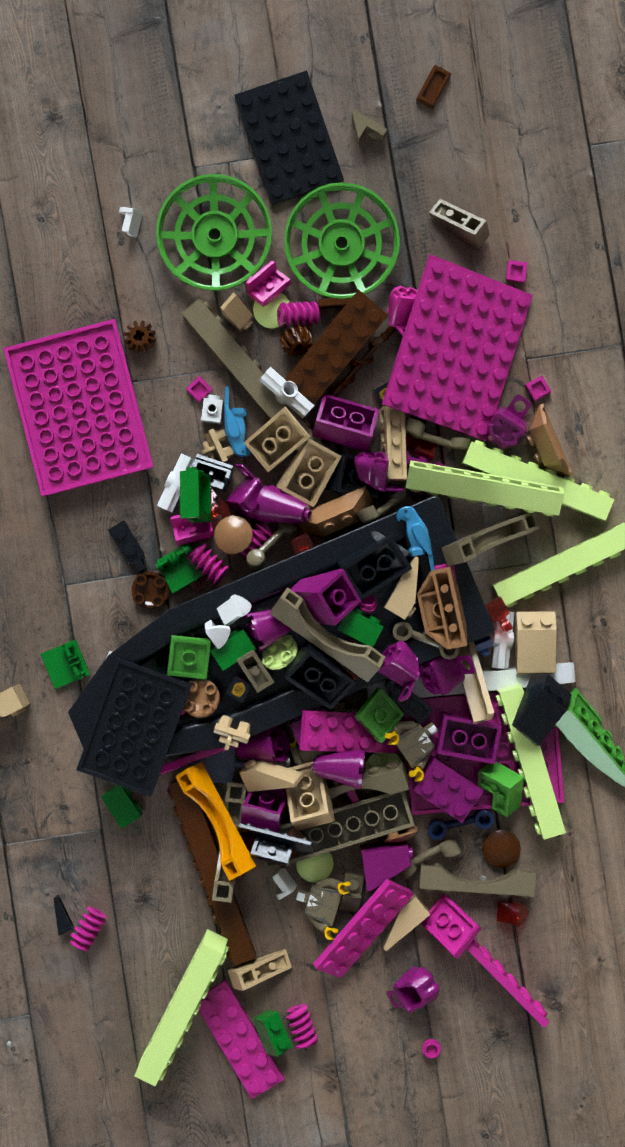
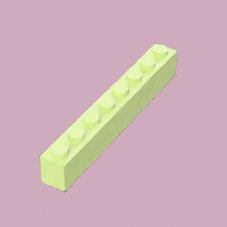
(484, 488)
(576, 497)
(561, 566)
(532, 768)

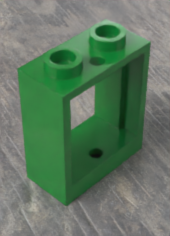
(195, 495)

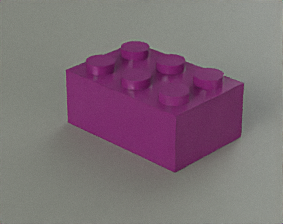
(345, 422)
(467, 740)
(448, 789)

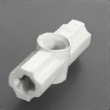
(278, 385)
(172, 486)
(502, 644)

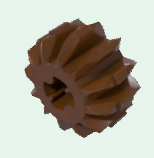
(133, 334)
(296, 340)

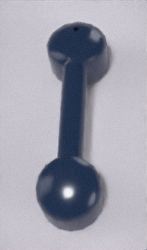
(437, 828)

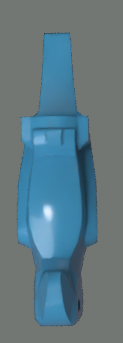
(235, 427)
(416, 533)

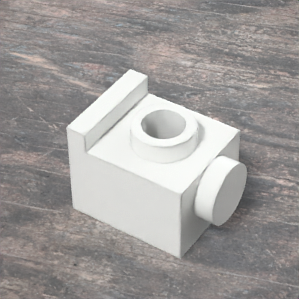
(212, 417)

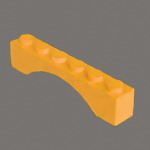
(234, 854)

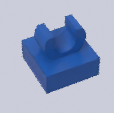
(483, 644)

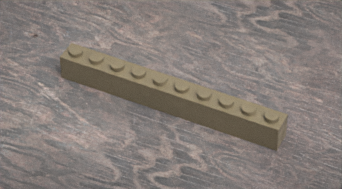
(237, 360)

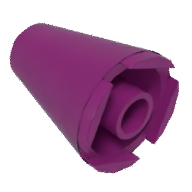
(281, 507)
(265, 628)
(266, 746)
(341, 767)

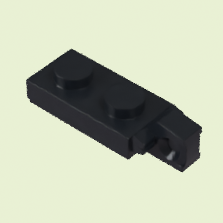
(128, 545)
(413, 705)

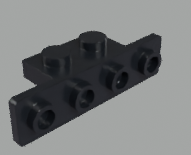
(274, 846)

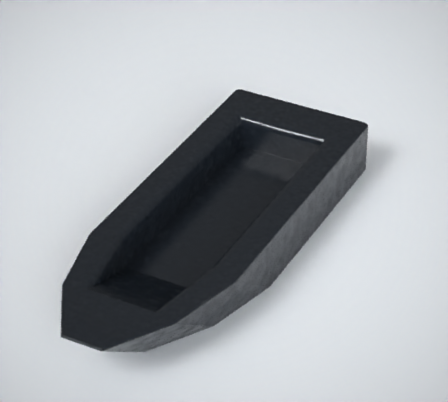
(263, 588)

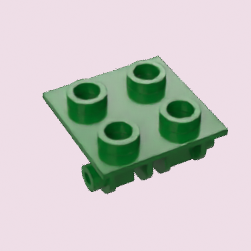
(177, 570)
(65, 664)

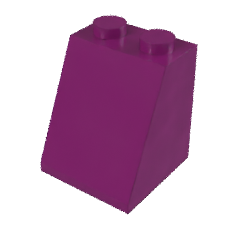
(328, 596)
(384, 861)

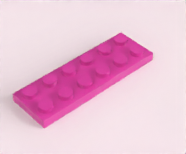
(338, 733)
(363, 928)
(509, 982)
(239, 1040)

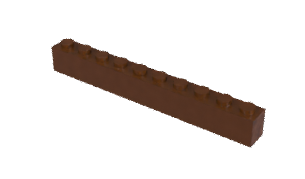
(206, 854)

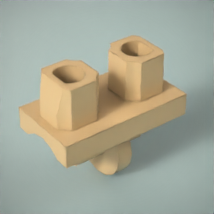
(213, 447)
(223, 728)

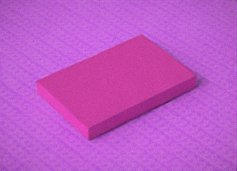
(451, 925)

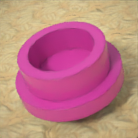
(368, 604)
(431, 1048)

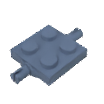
(222, 766)

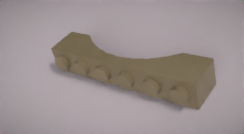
(501, 532)
(358, 658)
(388, 779)
(235, 797)
(516, 882)

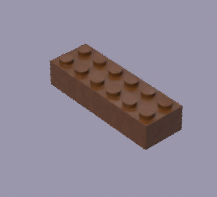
(337, 346)

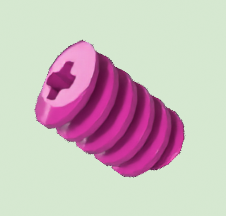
(297, 312)
(259, 536)
(208, 564)
(89, 929)
(303, 1026)

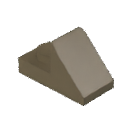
(364, 124)
(255, 670)
(352, 900)

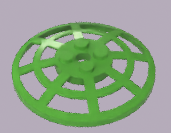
(214, 221)
(341, 229)

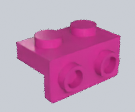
(267, 284)
(188, 532)

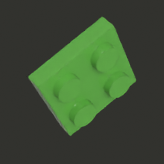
(189, 657)
(379, 715)

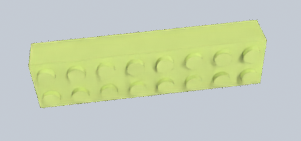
(182, 1008)

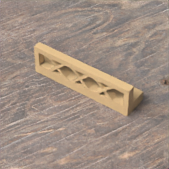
(393, 442)
(475, 688)

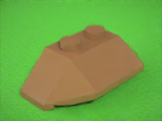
(546, 443)
(338, 515)
(443, 609)

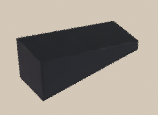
(63, 919)

